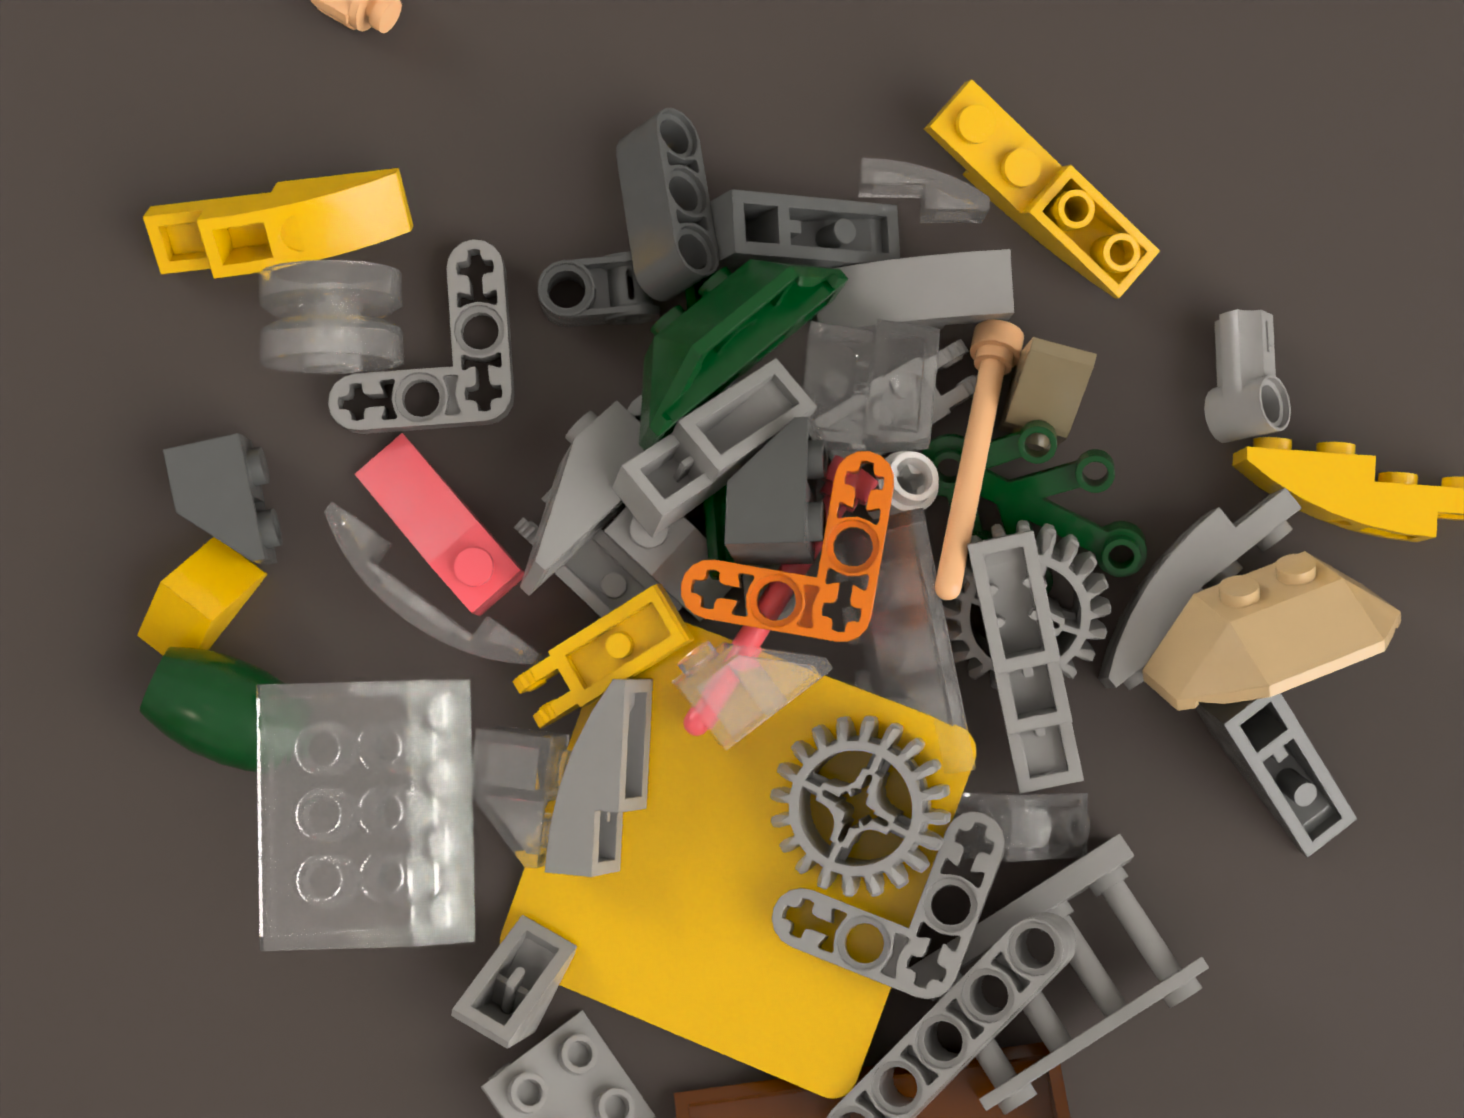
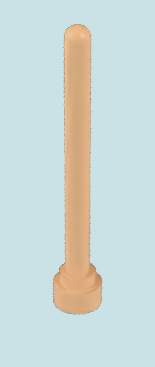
(995, 351)

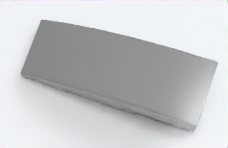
(925, 291)
(709, 447)
(602, 781)

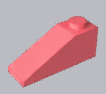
(440, 525)

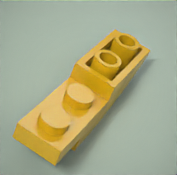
(1039, 193)
(286, 225)
(1343, 491)

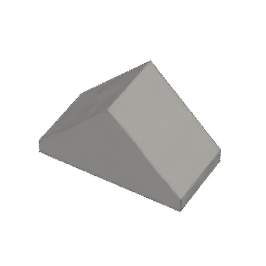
(516, 984)

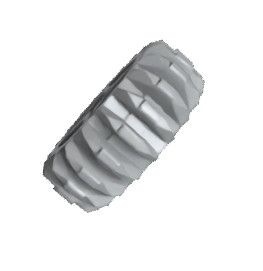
(1070, 626)
(890, 819)

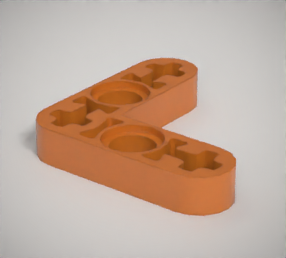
(809, 591)

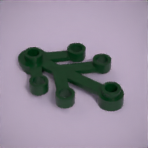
(1025, 496)

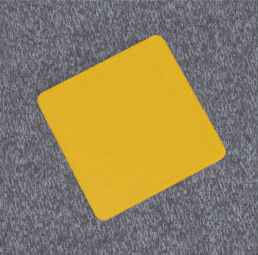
(690, 913)

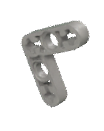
(452, 382)
(899, 941)

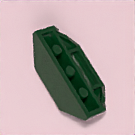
(726, 335)

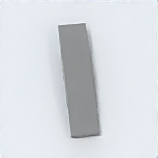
(1025, 661)

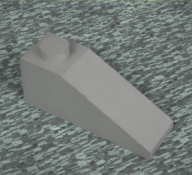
(582, 490)

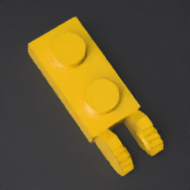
(608, 649)

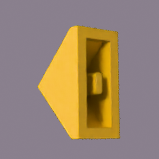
(200, 598)

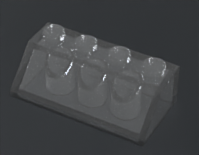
(908, 639)

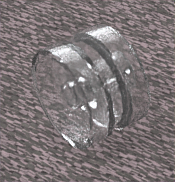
(331, 317)

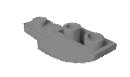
(1197, 557)

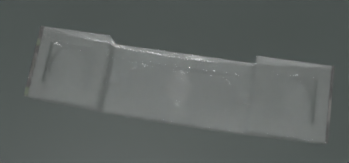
(365, 550)

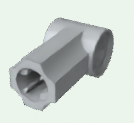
(1247, 393)

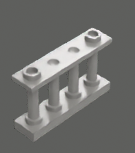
(1105, 876)

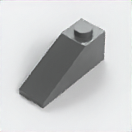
(802, 230)
(1281, 768)

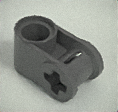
(605, 292)

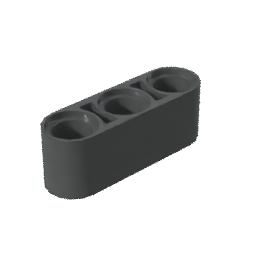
(667, 205)

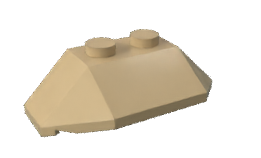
(1268, 633)

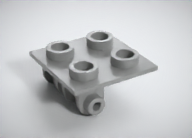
(566, 1078)

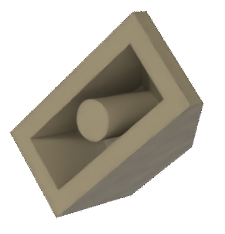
(1046, 388)

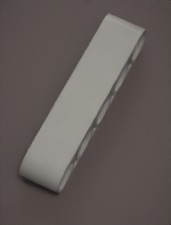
(971, 1014)

